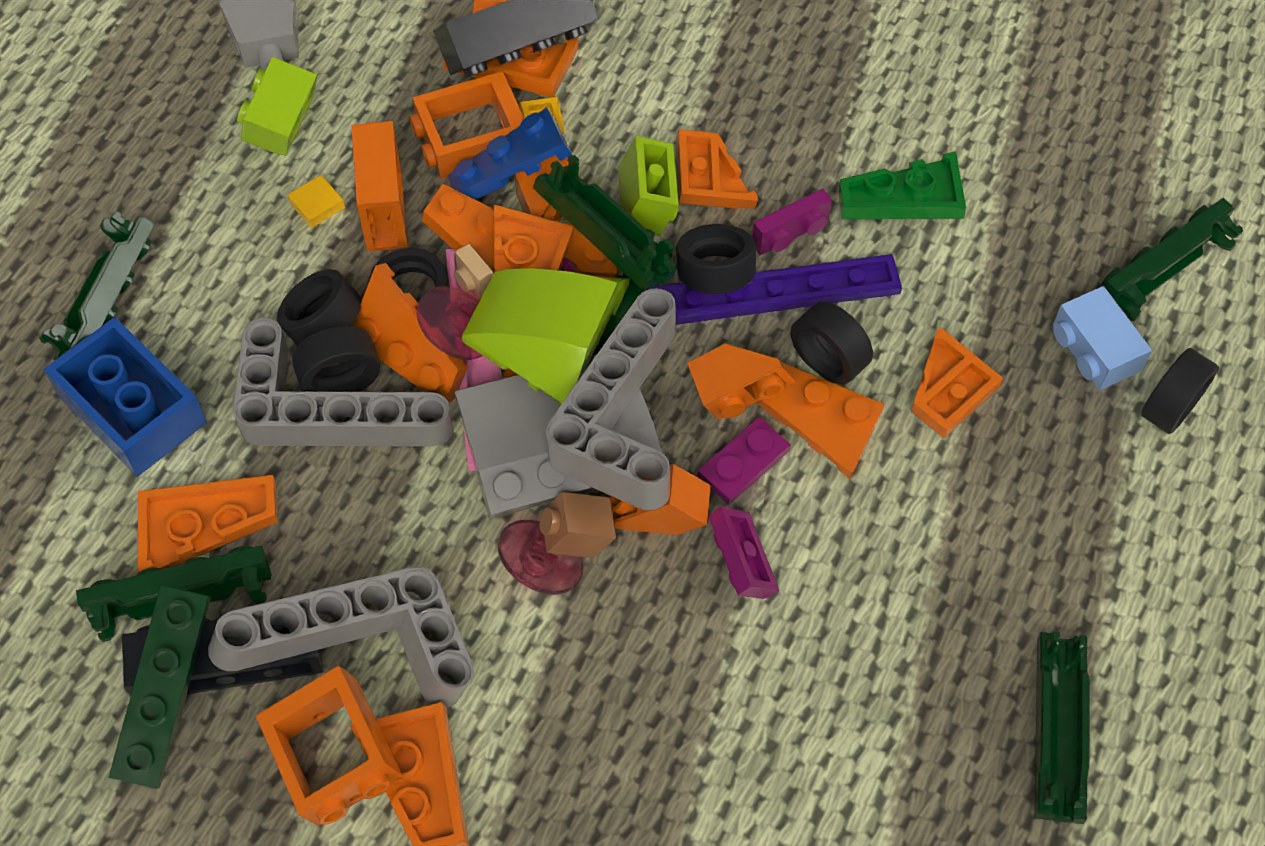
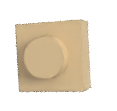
(472, 271)

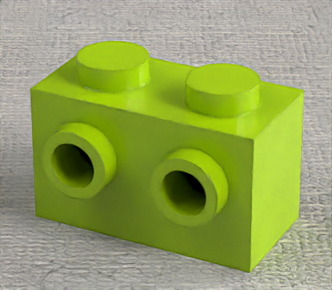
(277, 106)
(649, 183)

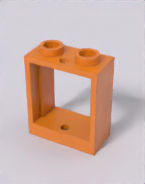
(457, 99)
(379, 186)
(305, 709)

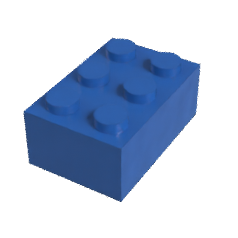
(126, 396)

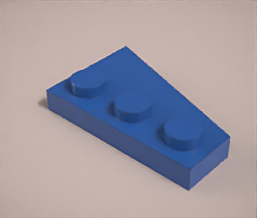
(518, 151)

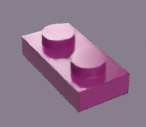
(782, 226)
(744, 460)
(743, 553)

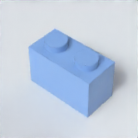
(1101, 338)

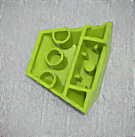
(543, 324)

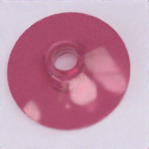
(444, 317)
(525, 558)

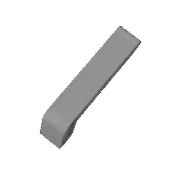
(600, 399)
(325, 408)
(355, 622)

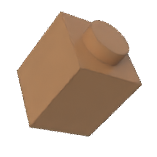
(577, 525)

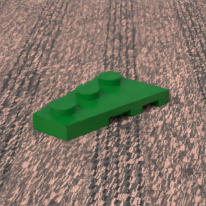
(911, 193)

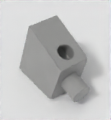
(262, 29)

